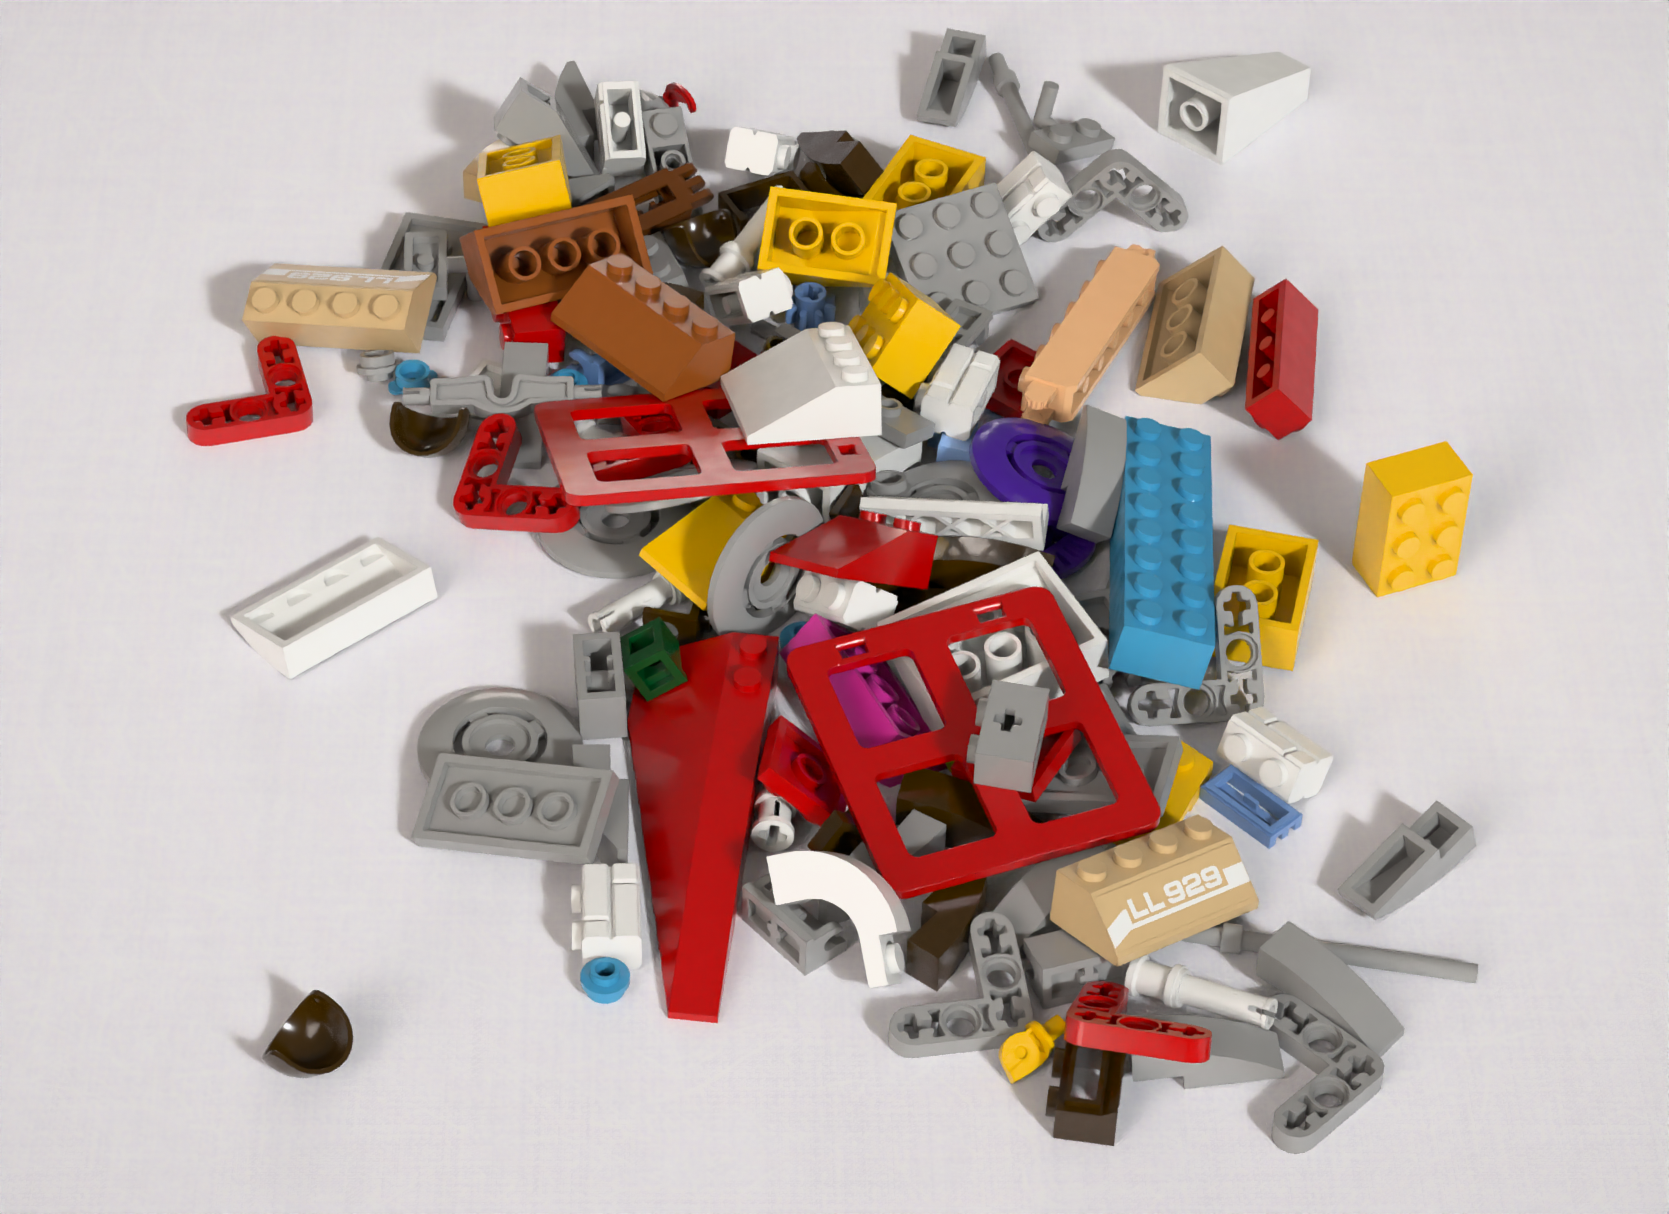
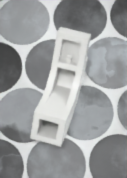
(857, 891)

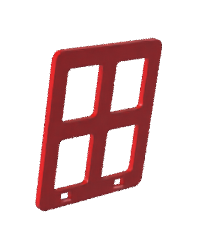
(695, 438)
(1016, 837)

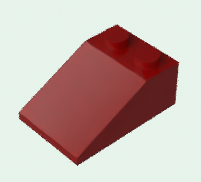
(864, 550)

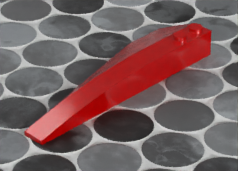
(696, 796)

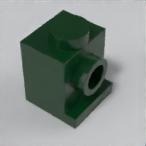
(652, 659)

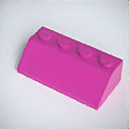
(869, 695)

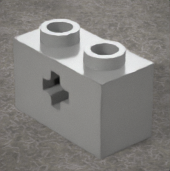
(600, 685)
(1010, 735)

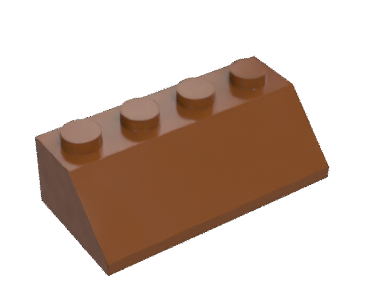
(546, 254)
(645, 328)

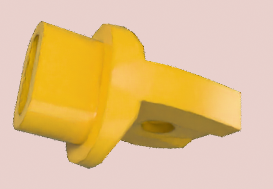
(1029, 1049)

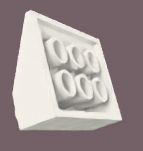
(806, 389)
(1006, 654)

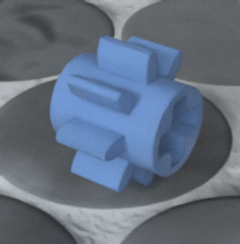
(810, 306)

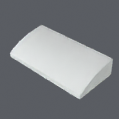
(335, 606)

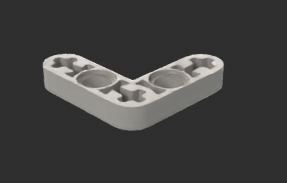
(1111, 185)
(1220, 689)
(983, 1013)
(1333, 1075)

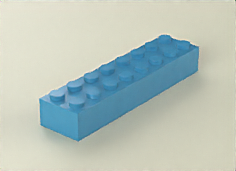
(1163, 557)

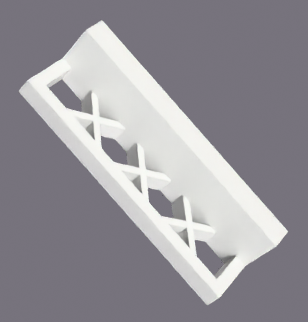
(1002, 521)

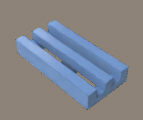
(1245, 809)

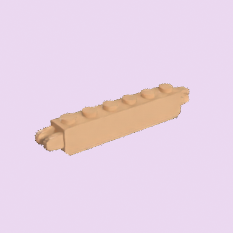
(1089, 336)

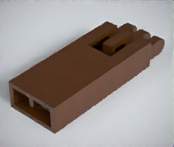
(674, 189)

